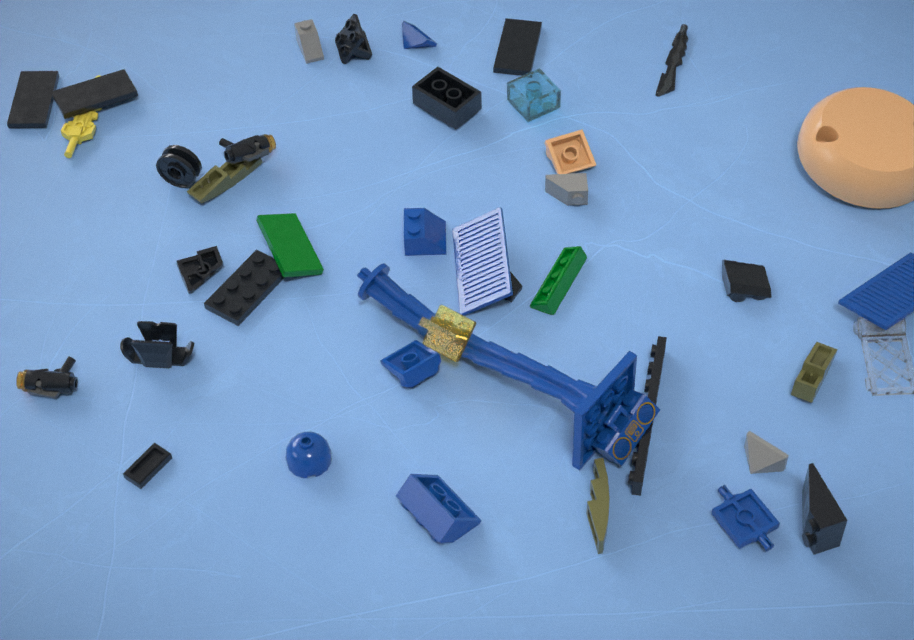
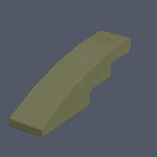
(221, 179)
(598, 507)

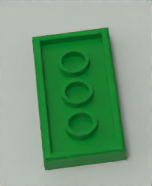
(289, 245)

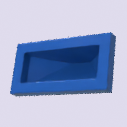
(415, 38)

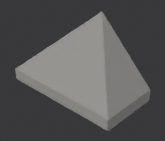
(763, 456)

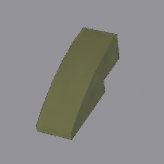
(813, 372)

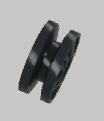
(179, 166)

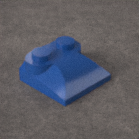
(412, 363)

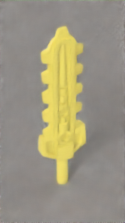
(79, 130)

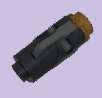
(248, 148)
(48, 383)

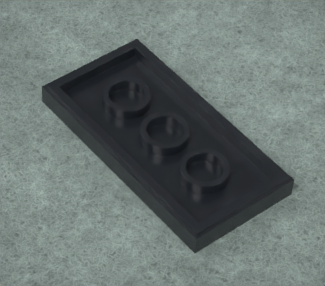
(517, 47)
(94, 93)
(33, 99)

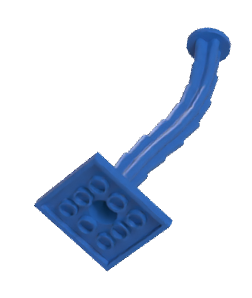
(588, 402)

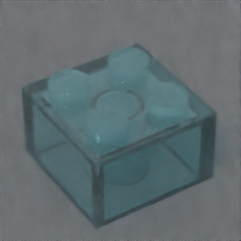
(533, 95)

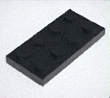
(245, 288)

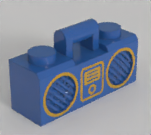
(625, 427)

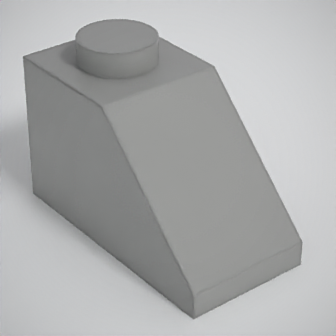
(308, 41)
(568, 188)

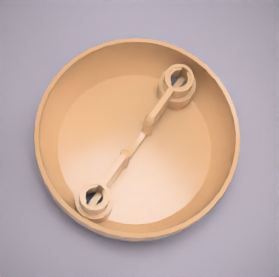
(861, 147)

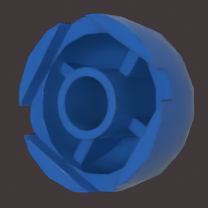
(308, 455)

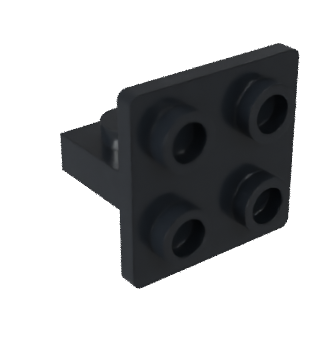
(352, 41)

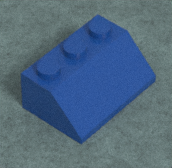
(437, 507)

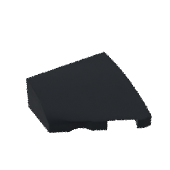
(199, 268)

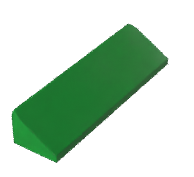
(559, 280)

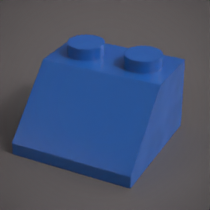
(423, 233)

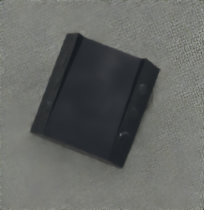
(745, 281)

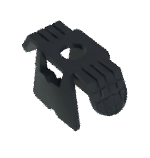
(156, 353)

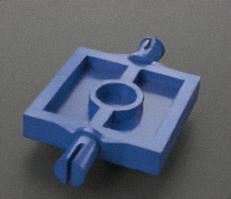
(745, 518)

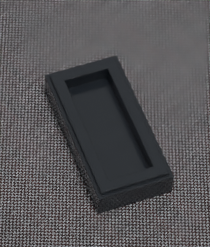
(147, 465)

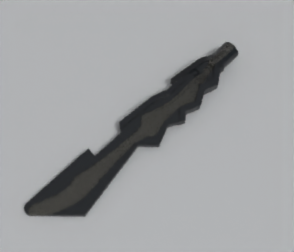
(674, 59)

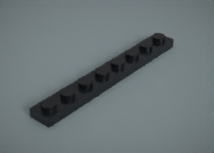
(651, 387)

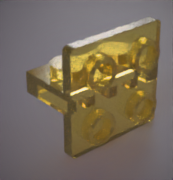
(447, 332)

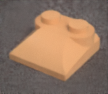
(570, 153)

